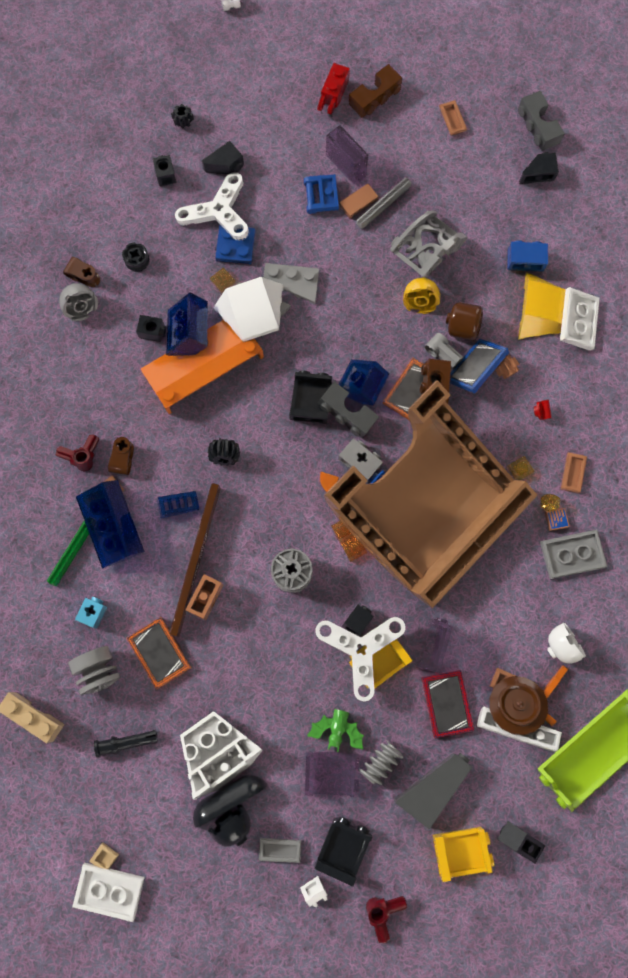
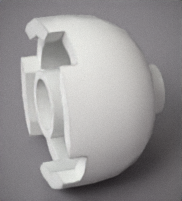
(564, 645)

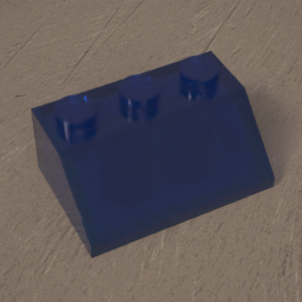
(187, 326)

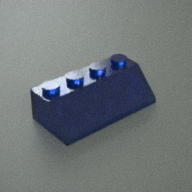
(109, 523)

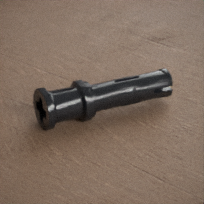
(117, 744)

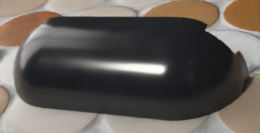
(227, 798)

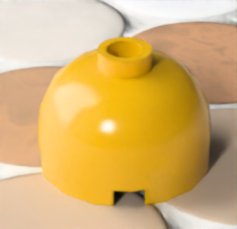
(421, 295)

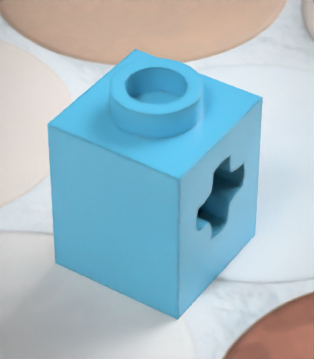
(86, 617)

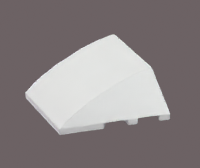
(252, 307)
(215, 754)

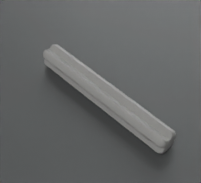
(383, 203)

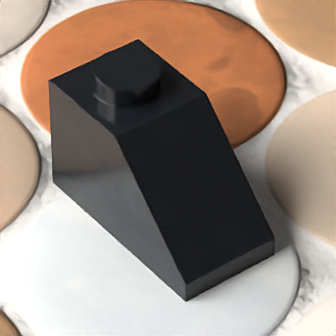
(224, 160)
(542, 169)
(521, 842)

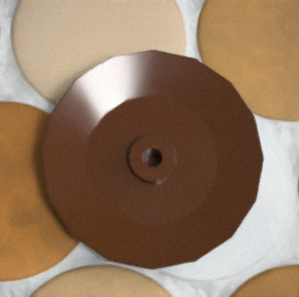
(518, 705)

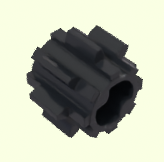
(182, 116)

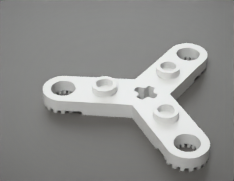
(209, 211)
(361, 664)

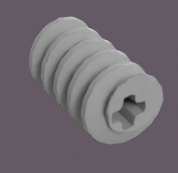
(381, 763)

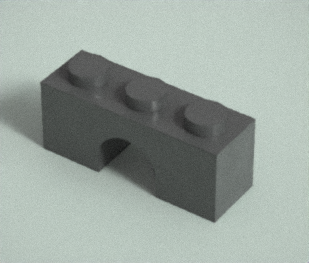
(545, 133)
(358, 422)

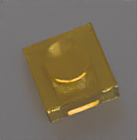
(520, 468)

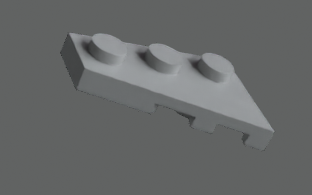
(295, 279)

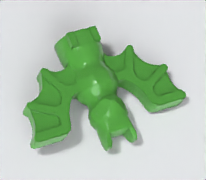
(338, 727)

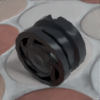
(136, 257)

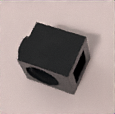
(166, 176)
(146, 323)
(358, 620)

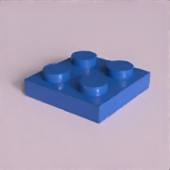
(234, 250)

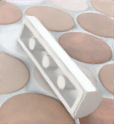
(543, 737)

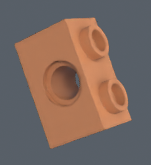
(204, 597)

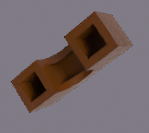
(365, 100)

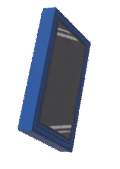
(477, 365)

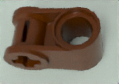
(82, 272)
(121, 460)

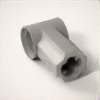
(440, 348)

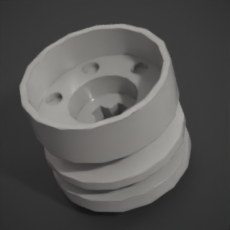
(296, 581)
(94, 670)

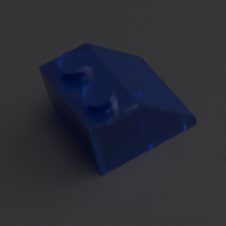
(364, 381)

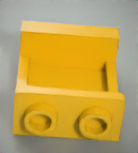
(387, 661)
(463, 853)

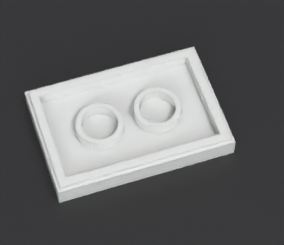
(579, 319)
(108, 892)

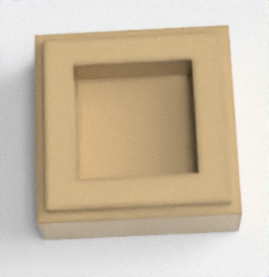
(104, 857)

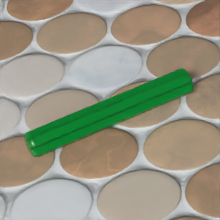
(68, 555)

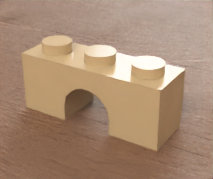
(24, 714)

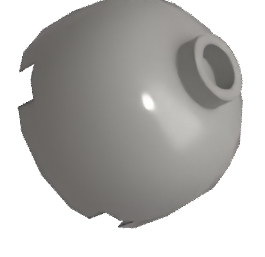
(77, 301)

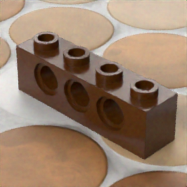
(439, 369)

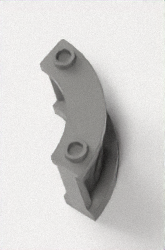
(427, 223)

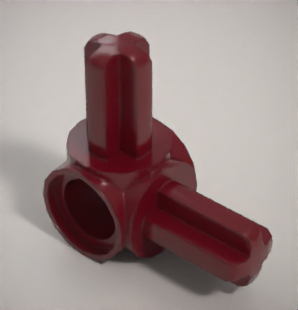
(76, 455)
(379, 920)

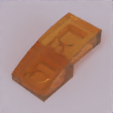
(350, 545)

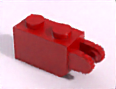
(334, 87)

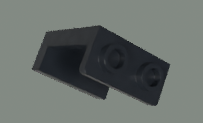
(306, 395)
(343, 850)

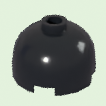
(231, 827)

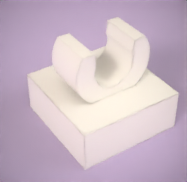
(313, 892)

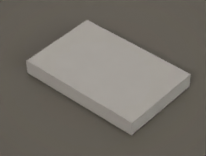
(573, 554)

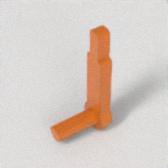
(550, 687)

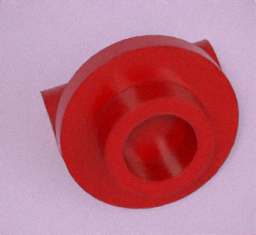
(542, 410)

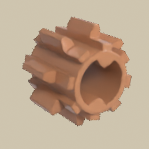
(507, 367)

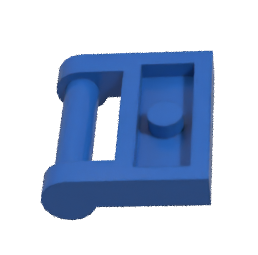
(327, 193)

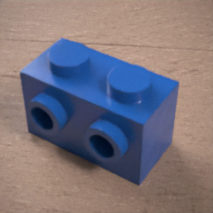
(527, 256)

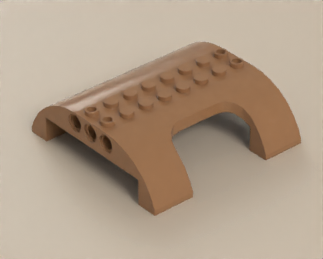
(434, 504)

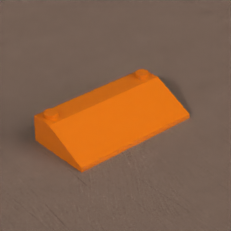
(182, 375)

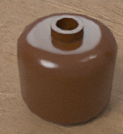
(465, 321)

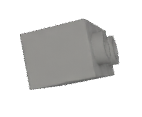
(357, 450)

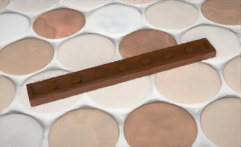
(195, 560)

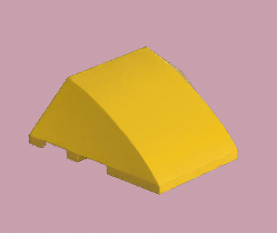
(541, 308)

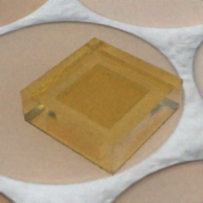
(222, 280)

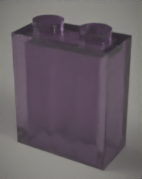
(346, 154)

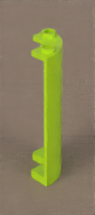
(589, 756)

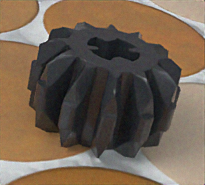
(223, 452)

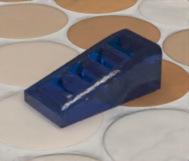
(175, 497)

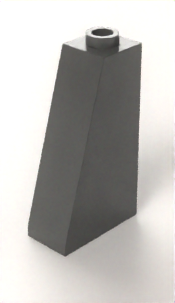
(433, 791)

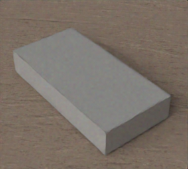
(280, 850)

